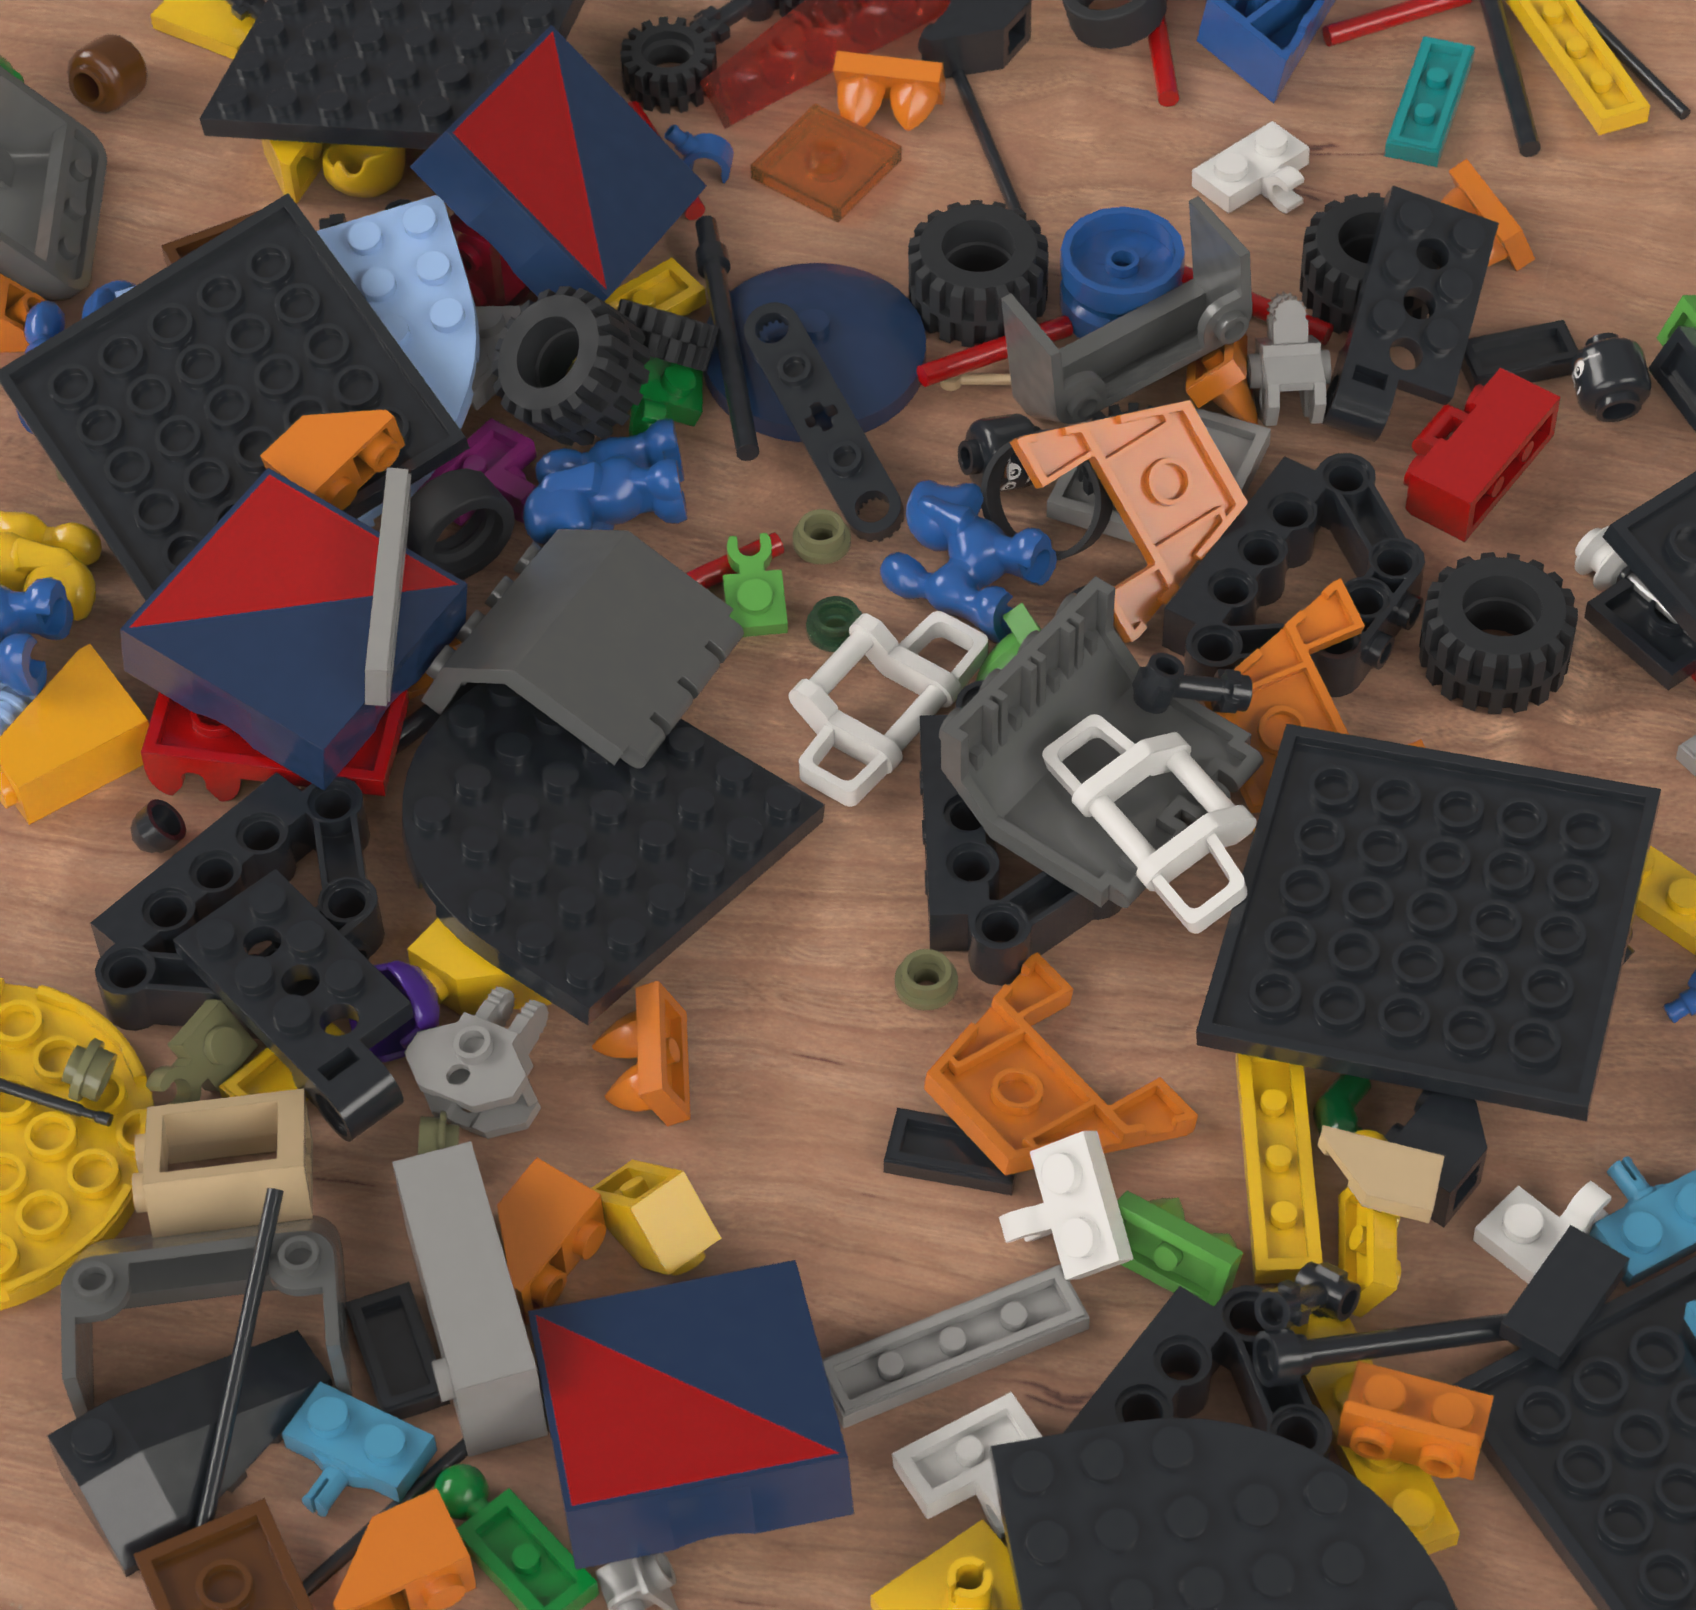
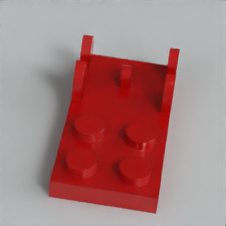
(193, 743)

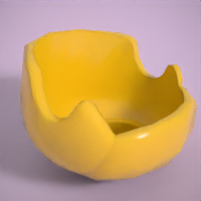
(363, 169)

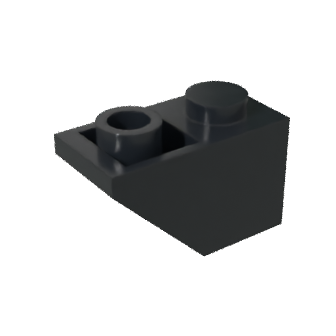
(977, 35)
(1451, 1129)

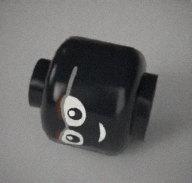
(1610, 377)
(985, 439)

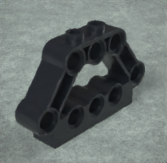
(1247, 567)
(256, 836)
(965, 880)
(1197, 1340)

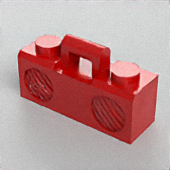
(1491, 445)

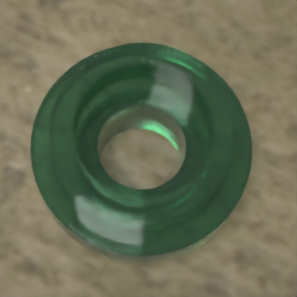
(830, 622)

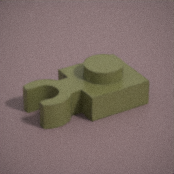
(207, 1052)

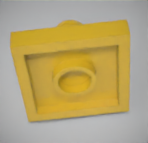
(961, 1575)

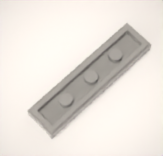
(387, 587)
(954, 1345)

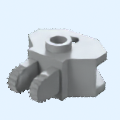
(1288, 362)
(481, 1066)

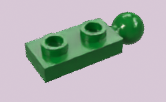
(513, 1545)

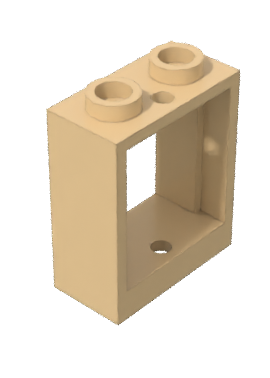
(229, 1193)

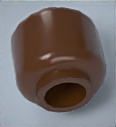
(107, 73)

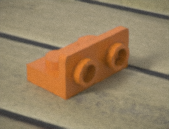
(1414, 1421)

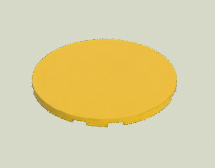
(59, 1172)

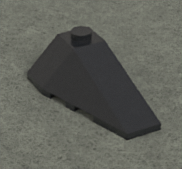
(147, 1453)

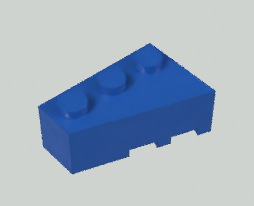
(1261, 37)

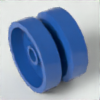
(1117, 264)

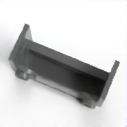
(47, 193)
(1141, 345)
(198, 1266)

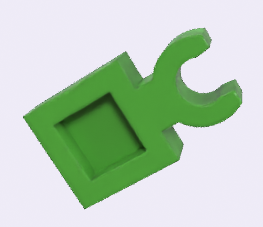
(753, 592)

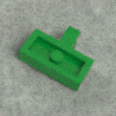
(670, 393)

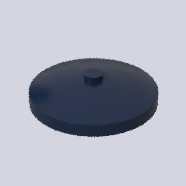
(859, 327)

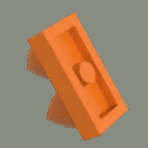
(908, 83)
(1476, 197)
(1223, 379)
(659, 1041)

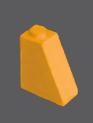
(70, 739)

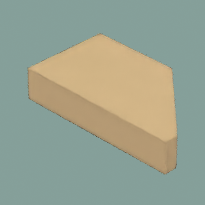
(1385, 1173)

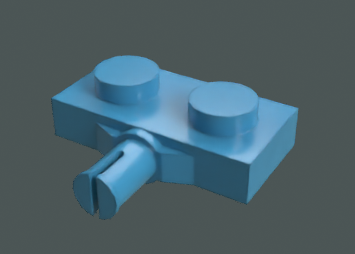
(1653, 1225)
(355, 1447)

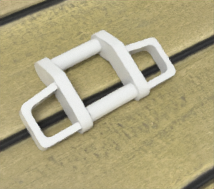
(900, 664)
(1165, 753)

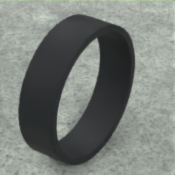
(993, 509)

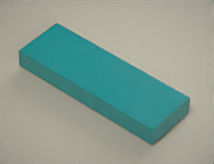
(1429, 101)

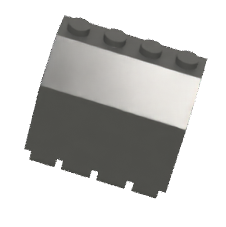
(595, 640)
(1050, 686)

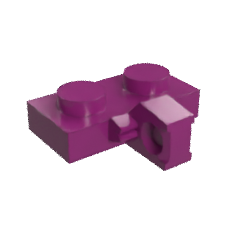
(501, 457)

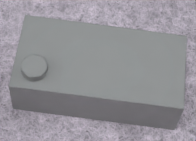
(470, 1300)

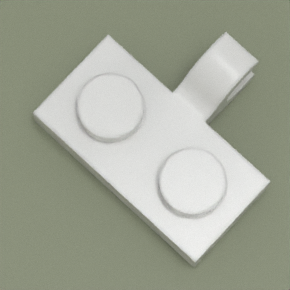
(1256, 165)
(1076, 1207)
(1524, 1231)
(957, 1462)

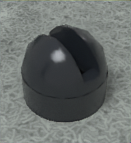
(157, 827)

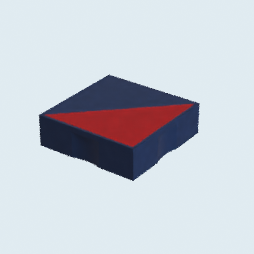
(559, 173)
(276, 623)
(689, 1414)

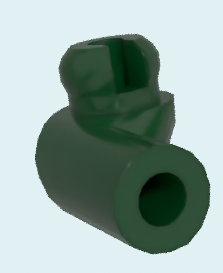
(1338, 1102)

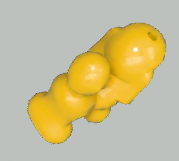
(40, 551)

